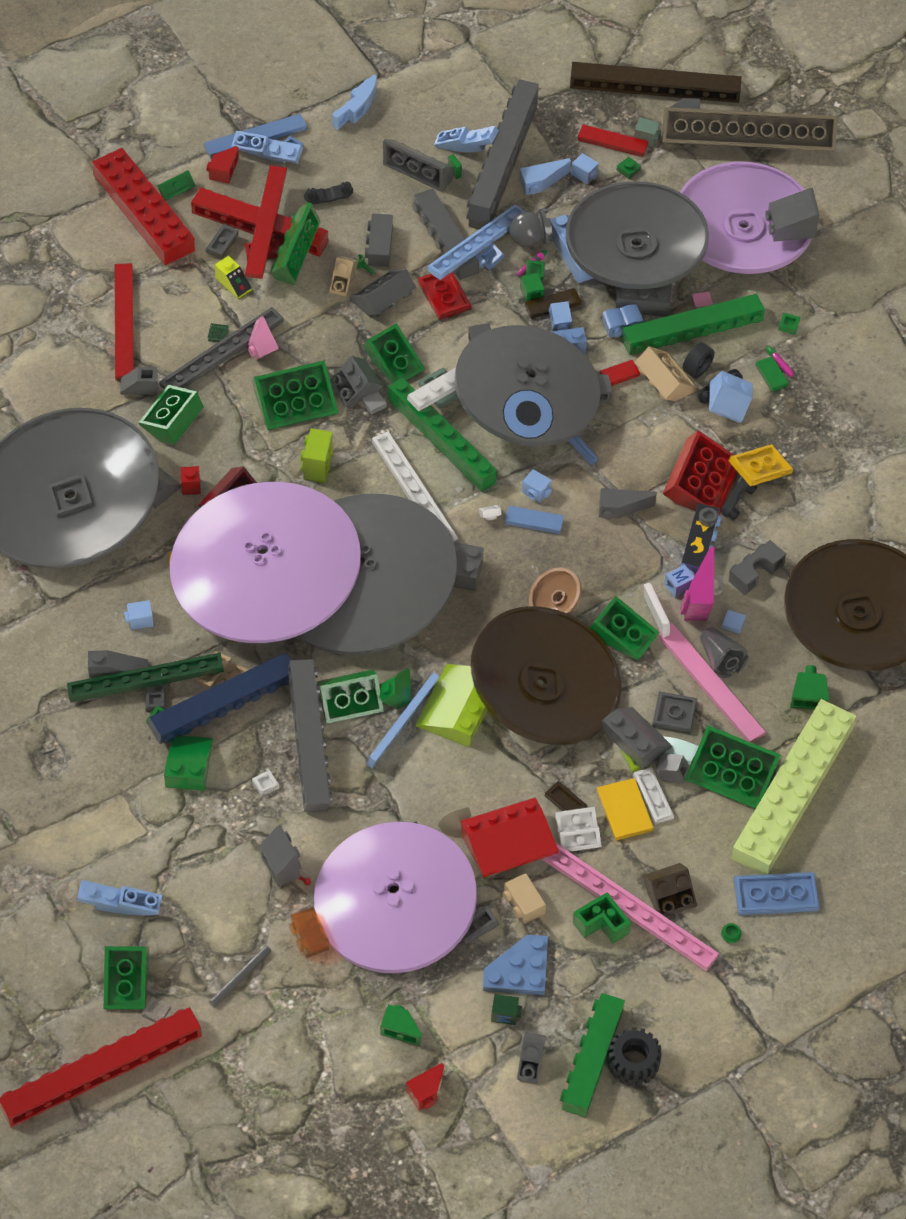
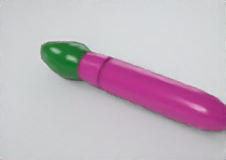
(783, 365)

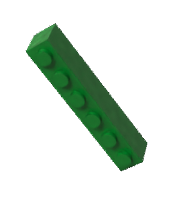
(593, 1054)

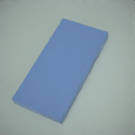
(776, 893)

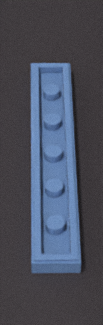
(273, 130)

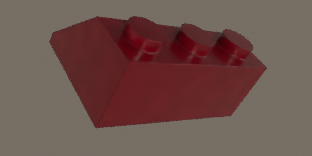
(233, 479)

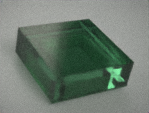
(217, 332)

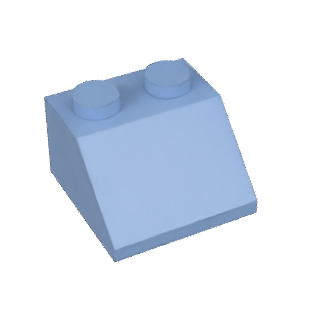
(730, 396)

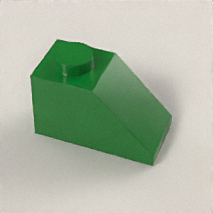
(397, 689)
(400, 1025)

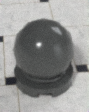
(530, 228)

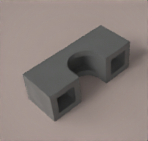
(766, 557)

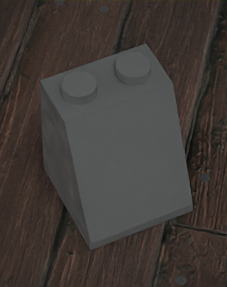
(793, 217)

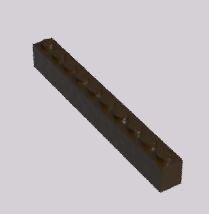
(655, 82)

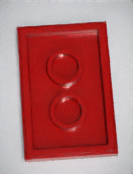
(444, 295)

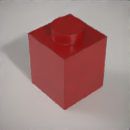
(190, 480)

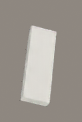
(656, 610)
(653, 796)

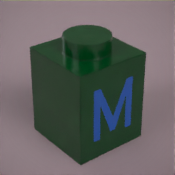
(505, 1009)

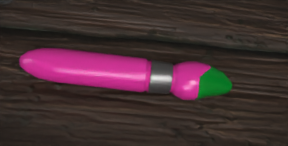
(540, 256)

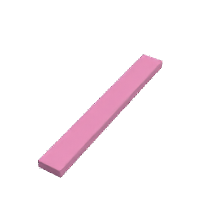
(712, 685)

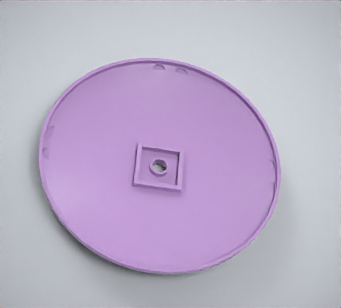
(268, 595)

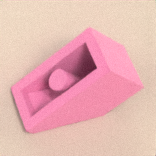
(261, 340)

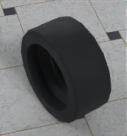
(698, 360)

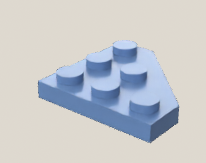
(519, 968)

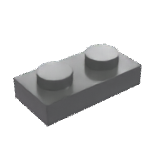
(222, 241)

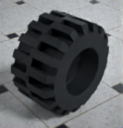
(634, 1041)

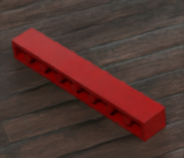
(244, 217)

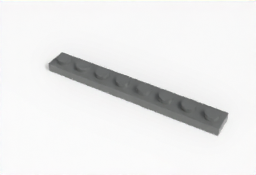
(219, 352)

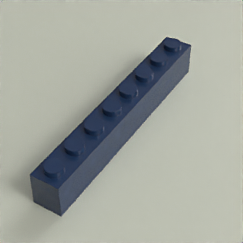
(220, 699)

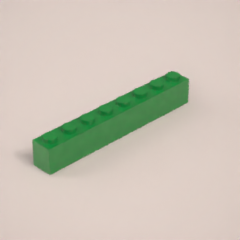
(693, 324)
(444, 437)

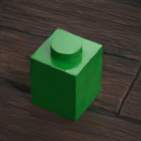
(531, 286)

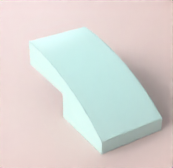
(682, 747)

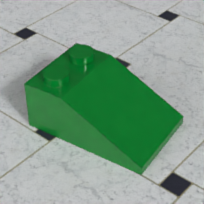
(393, 354)
(624, 629)
(188, 763)
(125, 977)

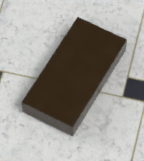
(564, 798)

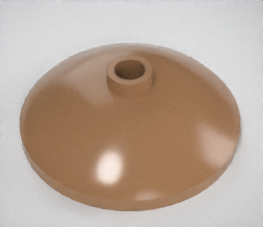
(556, 585)

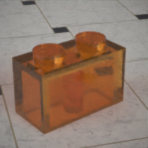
(309, 932)

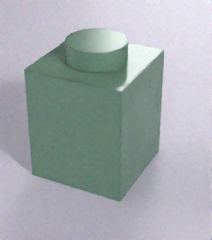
(647, 130)

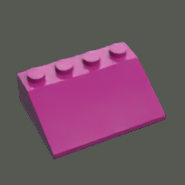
(700, 596)

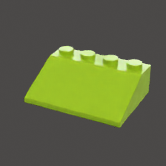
(453, 706)

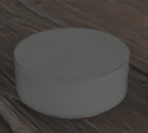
(708, 517)

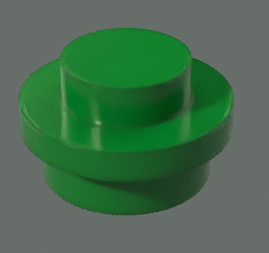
(731, 933)

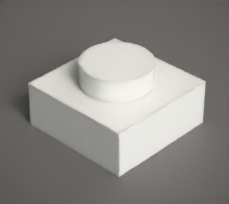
(490, 512)

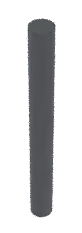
(240, 976)

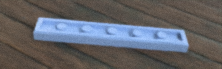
(402, 720)

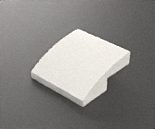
(578, 829)

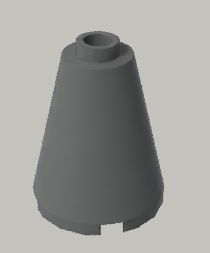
(723, 652)

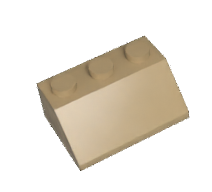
(665, 374)

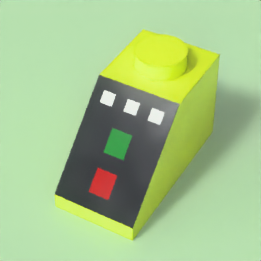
(232, 277)

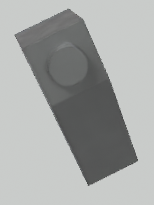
(619, 502)
(110, 662)

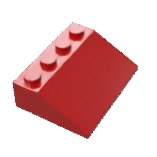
(701, 474)
(508, 837)

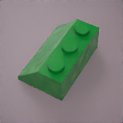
(172, 414)
(350, 696)

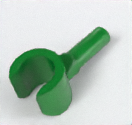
(361, 264)

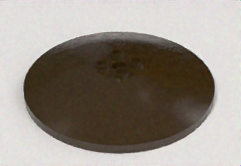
(834, 584)
(561, 652)

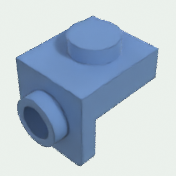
(490, 257)

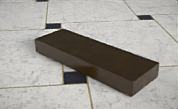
(540, 306)

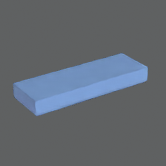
(534, 519)

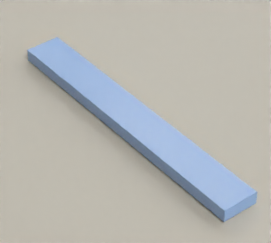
(473, 244)

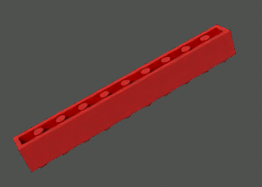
(99, 1066)

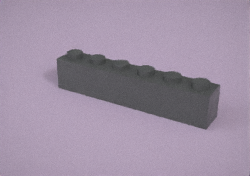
(442, 229)

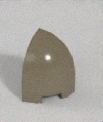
(451, 823)

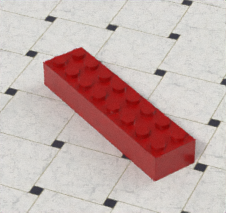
(143, 206)

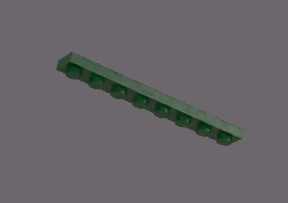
(145, 677)

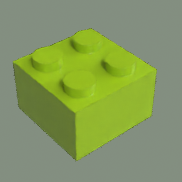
(317, 455)

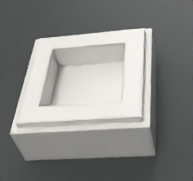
(265, 783)

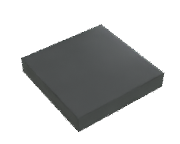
(674, 712)

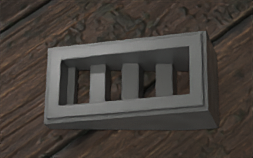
(493, 923)

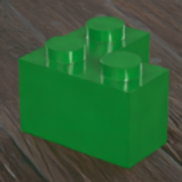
(602, 914)

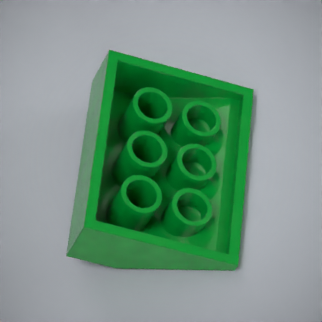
(296, 244)
(295, 395)
(733, 767)

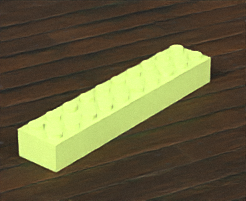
(793, 787)

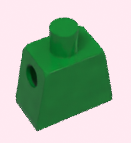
(809, 689)

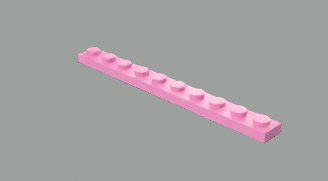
(634, 908)

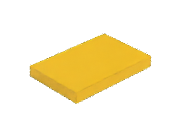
(761, 465)
(624, 809)

